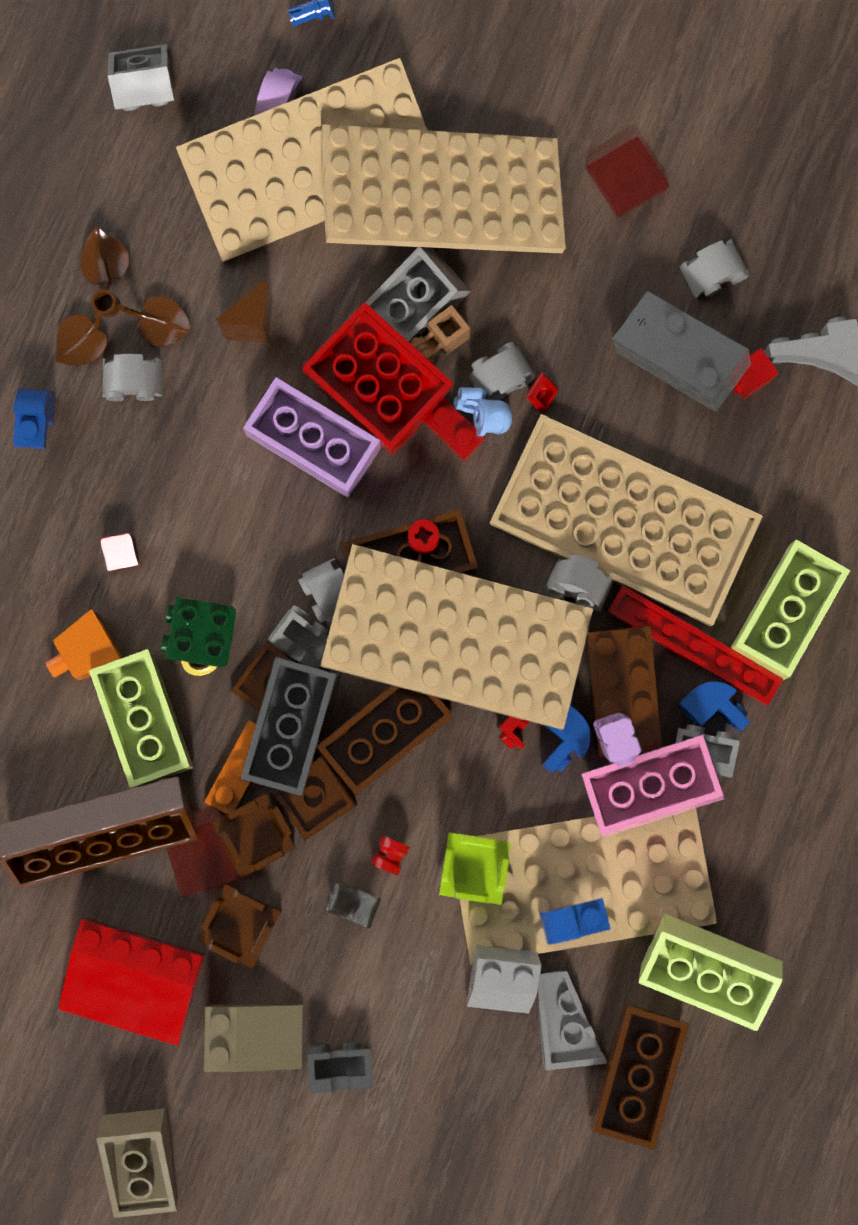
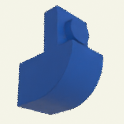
(33, 414)
(712, 698)
(574, 738)
(574, 921)

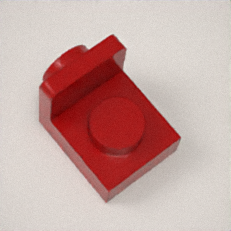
(508, 736)

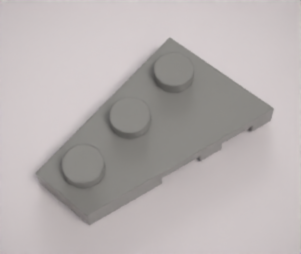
(563, 1027)

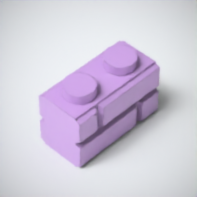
(617, 739)

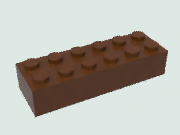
(96, 832)

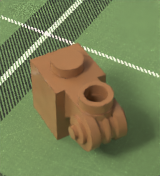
(444, 334)

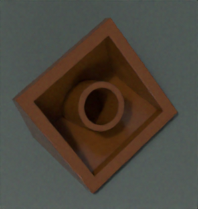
(249, 317)

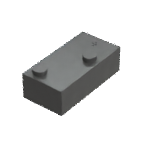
(682, 351)
(289, 726)

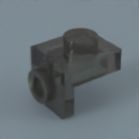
(353, 904)

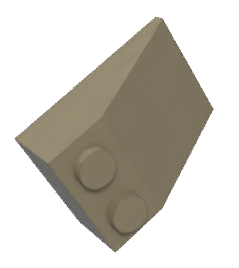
(253, 1037)
(138, 1162)

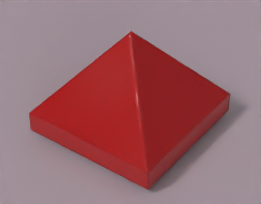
(542, 393)

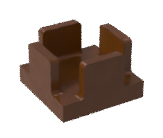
(253, 835)
(238, 926)

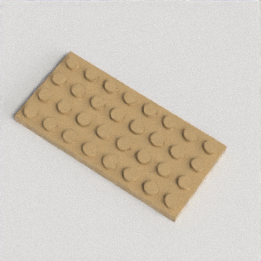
(267, 170)
(441, 189)
(628, 517)
(457, 637)
(570, 862)

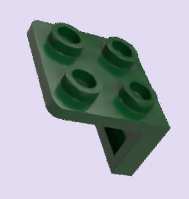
(199, 632)

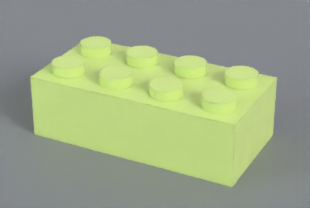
(790, 609)
(141, 719)
(711, 972)

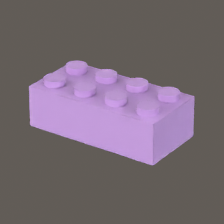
(312, 437)

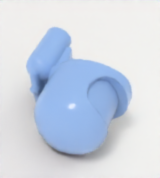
(488, 415)

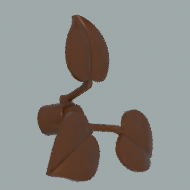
(80, 340)

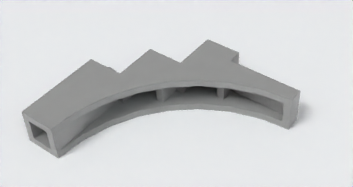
(832, 351)

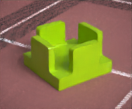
(475, 868)

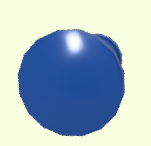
(311, 10)

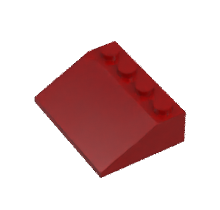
(377, 378)
(131, 981)

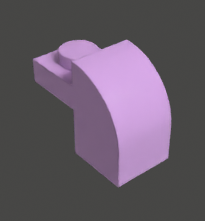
(277, 89)

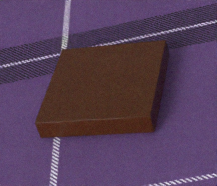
(254, 680)
(321, 802)

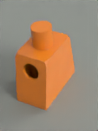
(83, 647)

